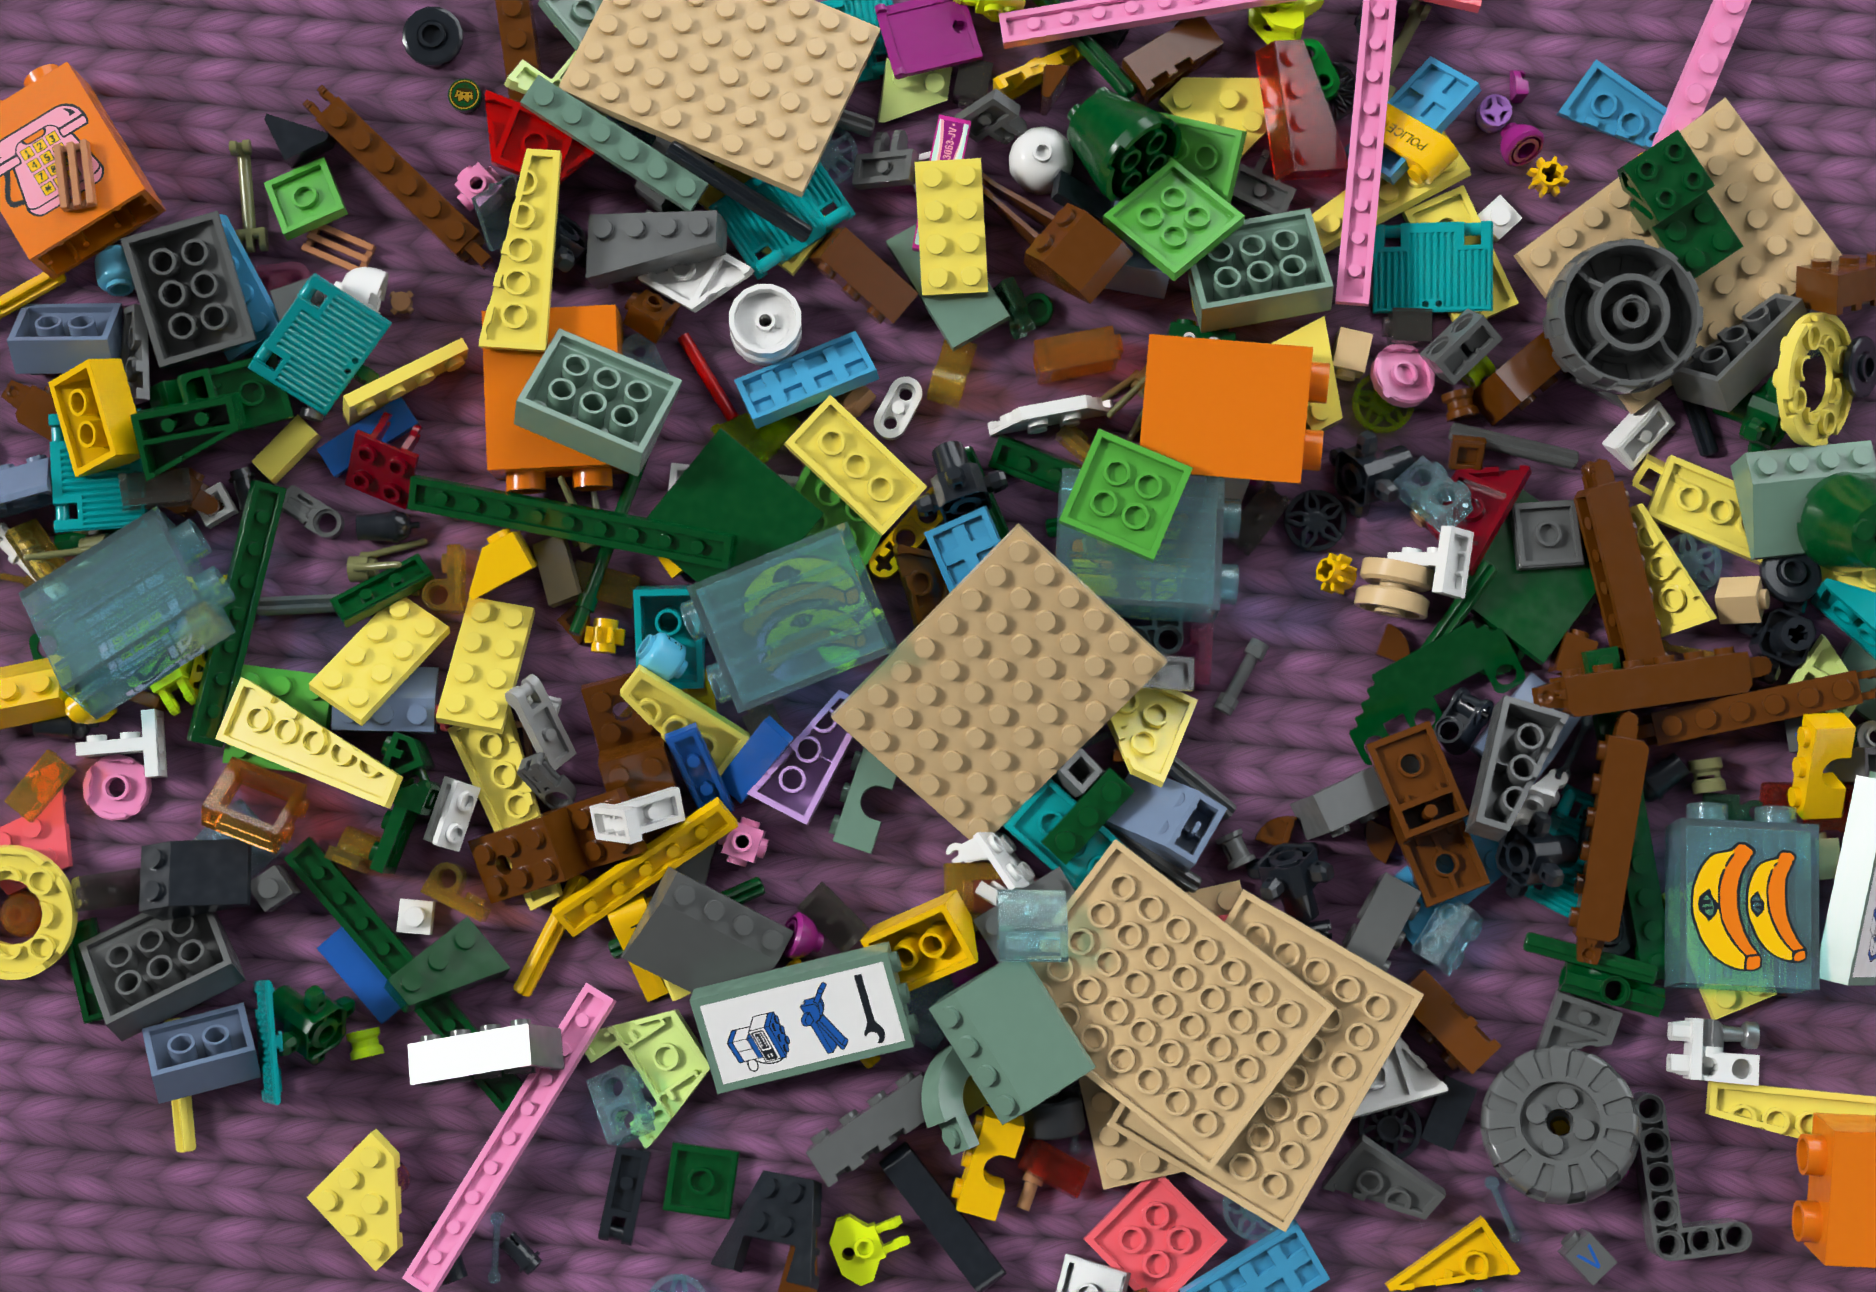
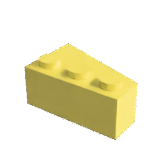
(1315, 335)

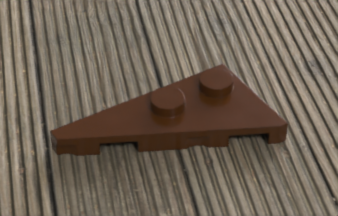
(921, 580)

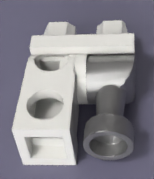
(1704, 1052)

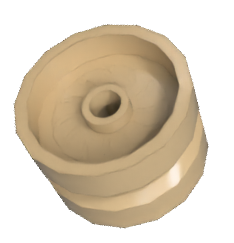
(1394, 588)

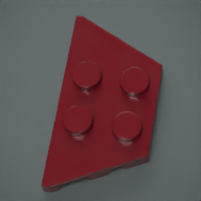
(1491, 500)

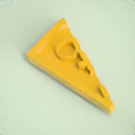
(1028, 76)
(1464, 1256)

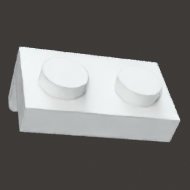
(451, 814)

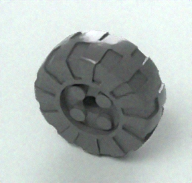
(1588, 322)
(1566, 1087)

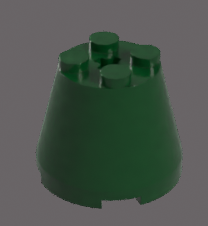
(1121, 141)
(1841, 523)

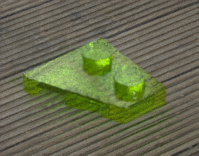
(762, 441)

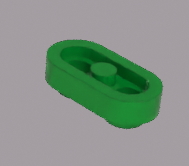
(1323, 68)

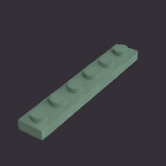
(614, 144)

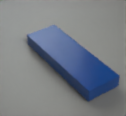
(338, 451)
(755, 758)
(697, 766)
(359, 974)

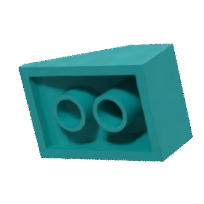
(1851, 610)
(658, 611)

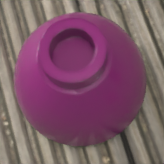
(1520, 144)
(804, 938)

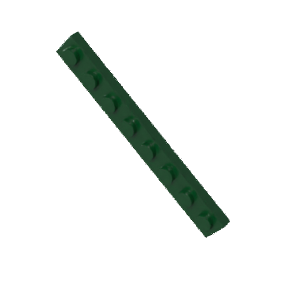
(246, 581)

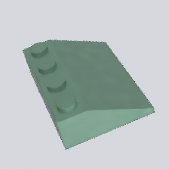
(1262, 273)
(596, 402)
(1774, 489)
(1011, 1038)

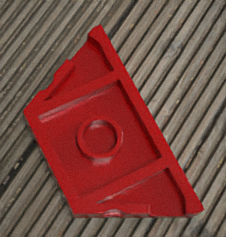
(516, 129)

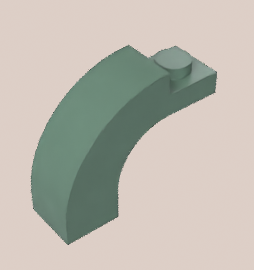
(944, 1100)

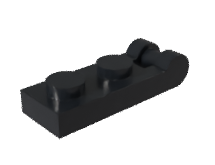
(624, 1194)

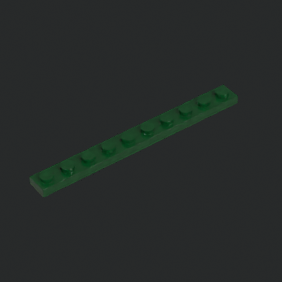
(571, 521)
(1642, 889)
(385, 949)

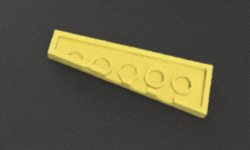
(1391, 201)
(523, 283)
(285, 736)
(506, 799)
(1781, 1108)

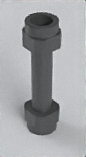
(1254, 652)

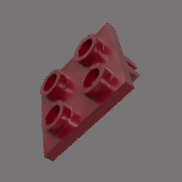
(382, 468)

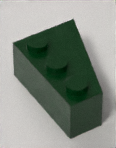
(183, 429)
(447, 967)

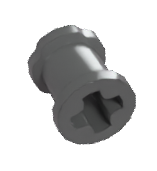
(1235, 849)

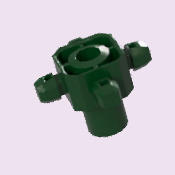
(1759, 418)
(311, 1021)

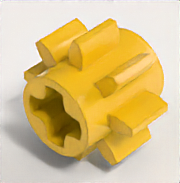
(1539, 178)
(1336, 573)
(604, 636)

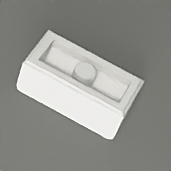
(1638, 434)

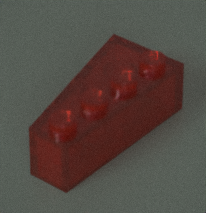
(1297, 115)

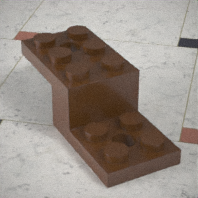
(628, 746)
(1427, 814)
(547, 849)

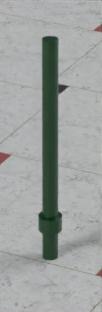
(587, 600)

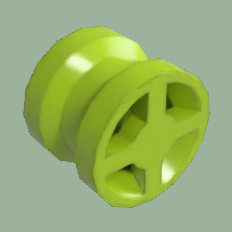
(1478, 372)
(365, 1043)

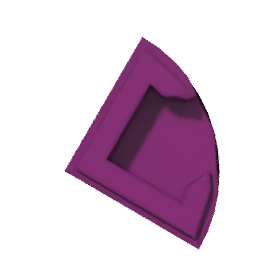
(1518, 86)

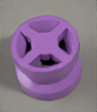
(1498, 108)

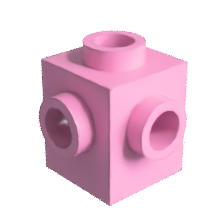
(470, 179)
(755, 849)

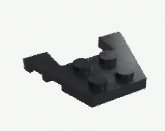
(782, 1212)

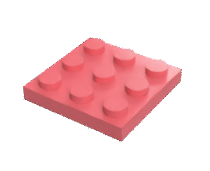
(1156, 1237)

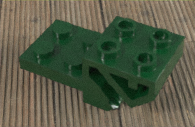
(1675, 206)
(260, 398)
(407, 758)

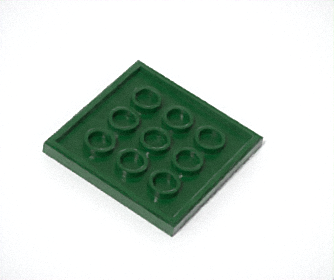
(740, 496)
(1532, 604)

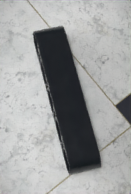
(941, 1217)

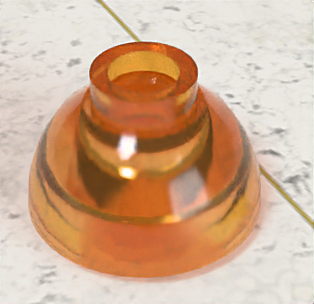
(21, 914)

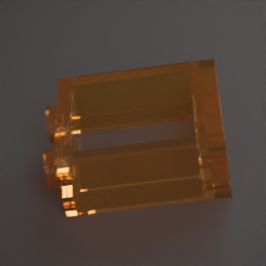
(1076, 354)
(245, 828)

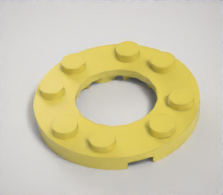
(1809, 333)
(57, 907)

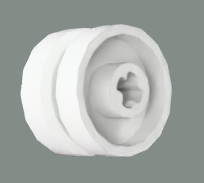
(747, 319)

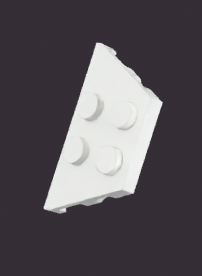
(699, 282)
(1038, 416)
(1400, 1082)

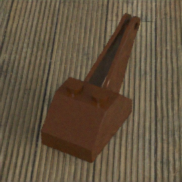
(1072, 250)

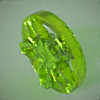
(1379, 407)

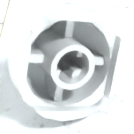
(1038, 159)
(366, 286)

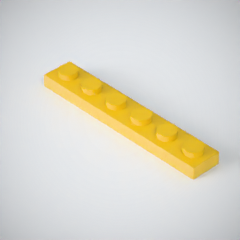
(646, 868)

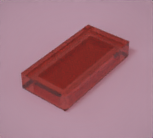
(1054, 1167)

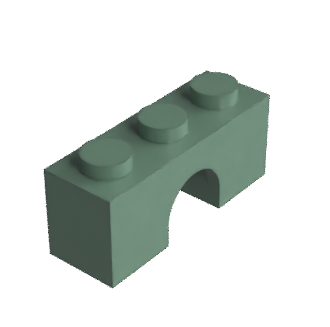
(853, 826)

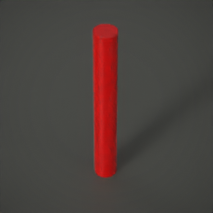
(707, 377)

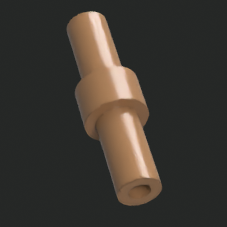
(1028, 1191)

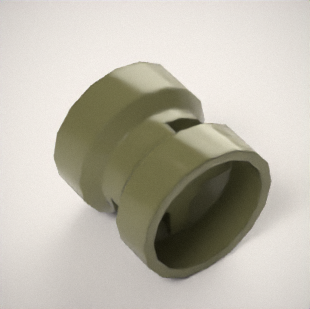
(1707, 767)

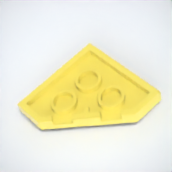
(1222, 102)
(1151, 730)
(365, 1199)

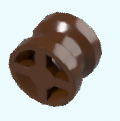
(1460, 404)

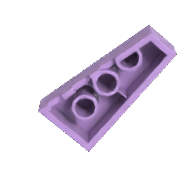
(806, 767)

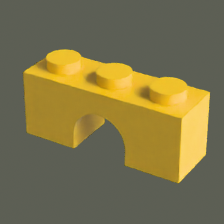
(1820, 741)
(977, 1190)

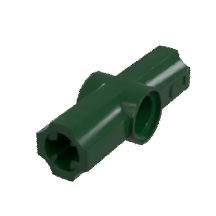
(1630, 995)

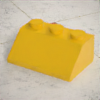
(95, 415)
(501, 562)
(30, 694)
(929, 939)

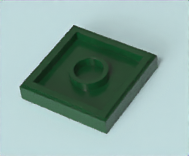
(701, 1180)

